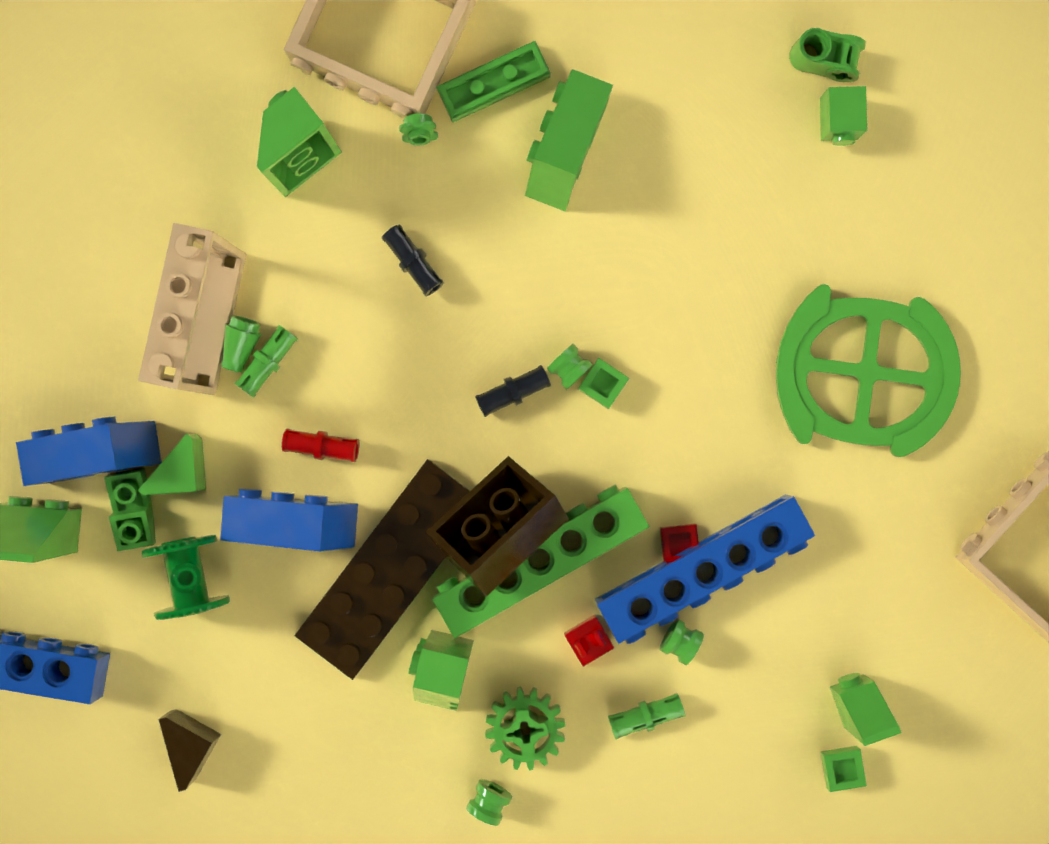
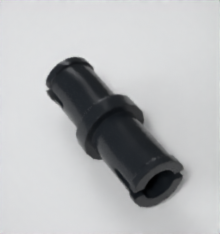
(412, 260)
(513, 391)

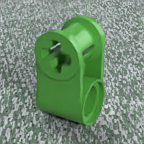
(835, 52)

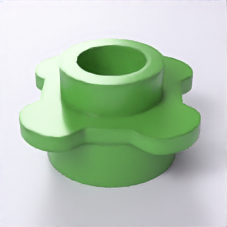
(418, 129)

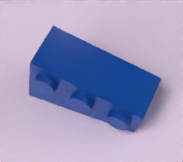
(87, 451)
(288, 522)

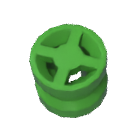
(569, 366)
(681, 641)
(489, 802)

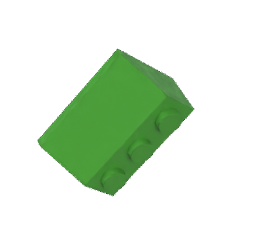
(293, 142)

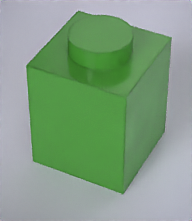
(843, 114)

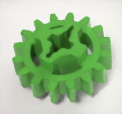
(511, 730)

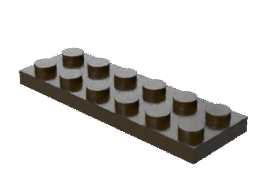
(382, 574)

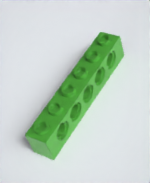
(627, 522)

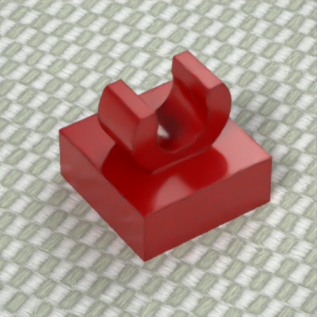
(588, 640)

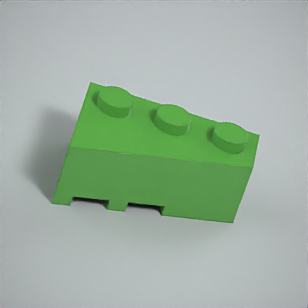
(440, 669)

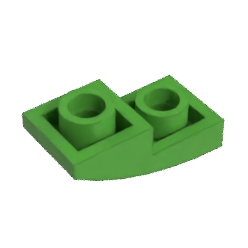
(132, 512)

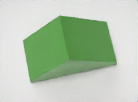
(180, 470)

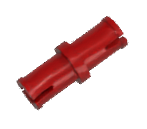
(320, 445)

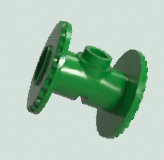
(186, 577)

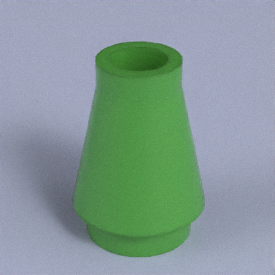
(239, 342)

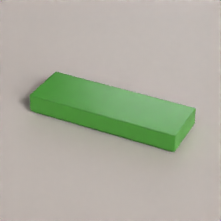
(493, 81)

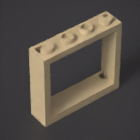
(368, 88)
(192, 310)
(997, 523)

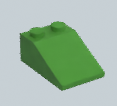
(37, 531)

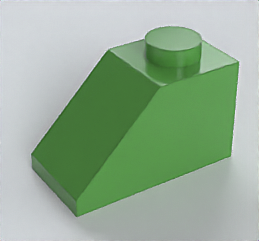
(863, 709)

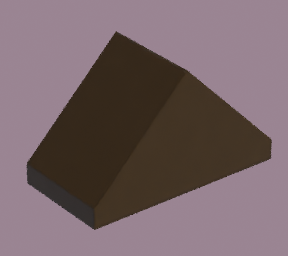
(187, 745)

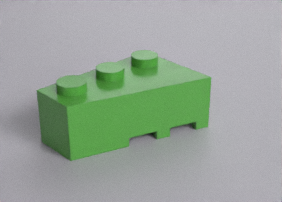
(566, 138)

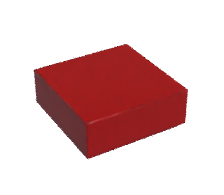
(677, 539)

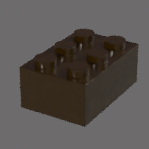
(498, 525)

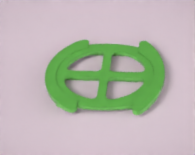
(795, 361)

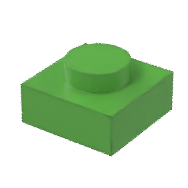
(603, 383)
(843, 768)

